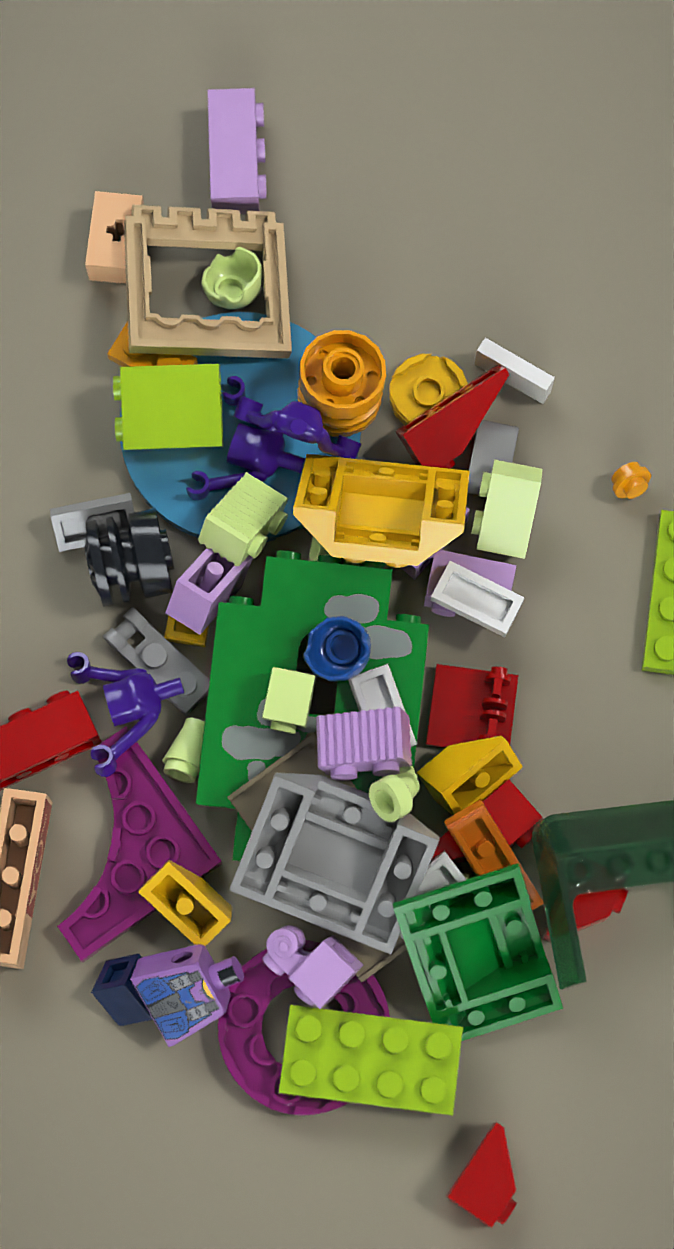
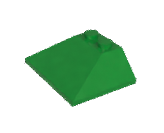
(479, 953)

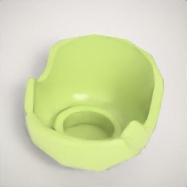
(233, 279)

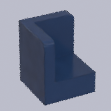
(117, 992)

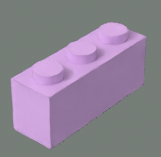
(235, 149)

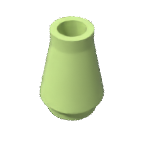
(184, 755)

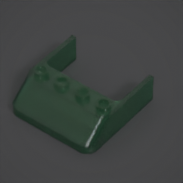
(597, 854)

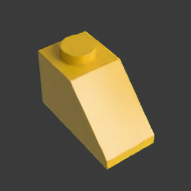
(469, 772)
(187, 902)

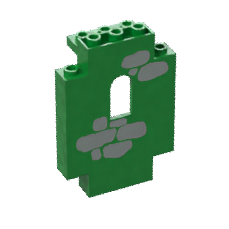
(257, 638)

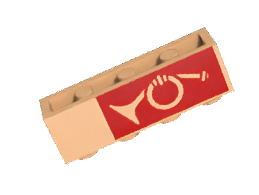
(22, 846)

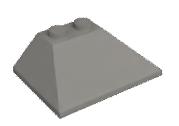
(333, 859)

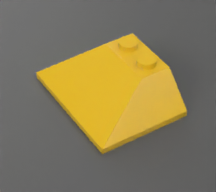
(380, 508)

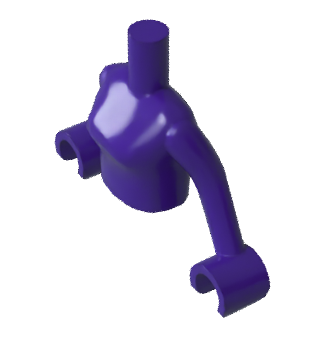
(299, 423)
(251, 449)
(129, 699)

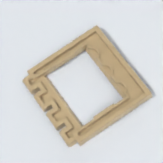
(190, 333)

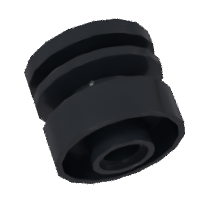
(129, 557)

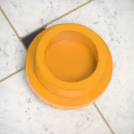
(630, 480)

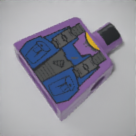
(185, 989)

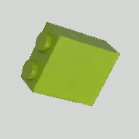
(169, 406)

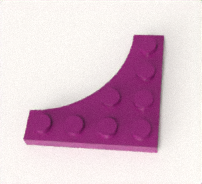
(145, 835)

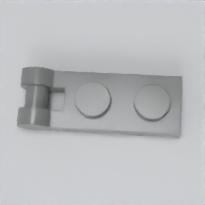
(159, 659)

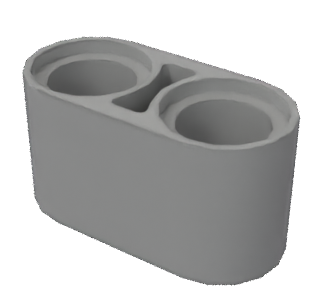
(491, 443)

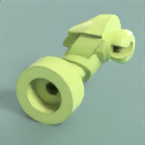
(393, 794)

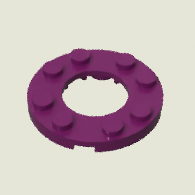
(243, 1041)

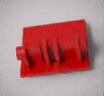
(471, 705)

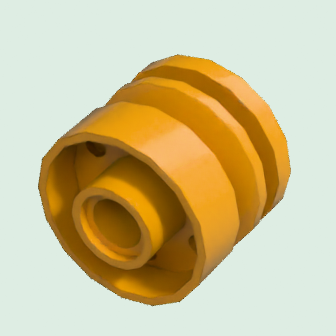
(343, 380)

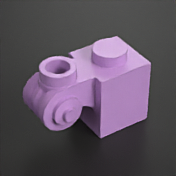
(317, 973)

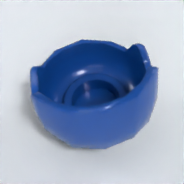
(338, 649)

